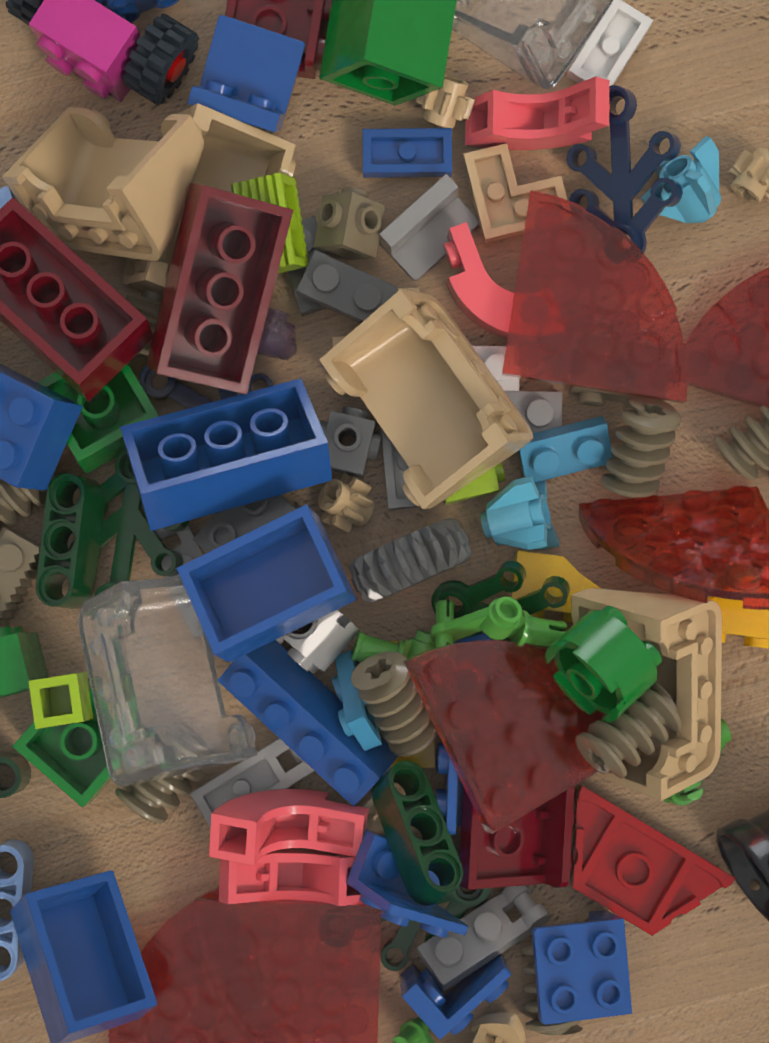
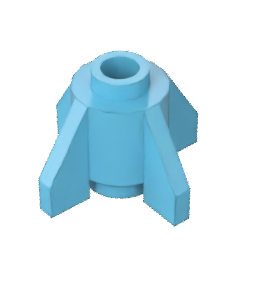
(698, 182)
(520, 516)

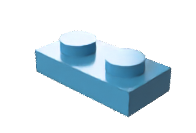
(566, 450)
(354, 715)

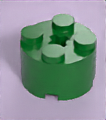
(603, 663)

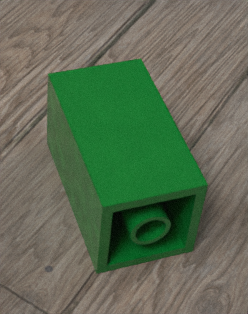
(388, 47)

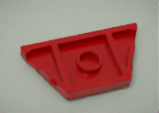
(636, 867)

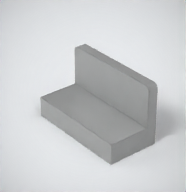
(421, 230)

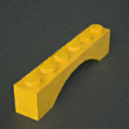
(736, 620)

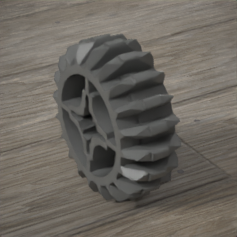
(410, 560)

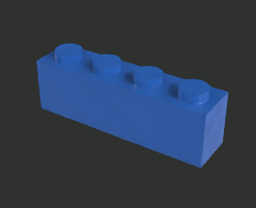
(305, 719)

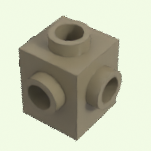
(349, 225)

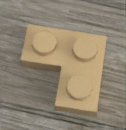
(495, 192)

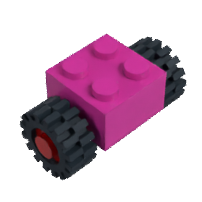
(109, 49)

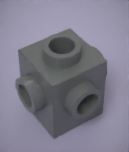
(351, 458)

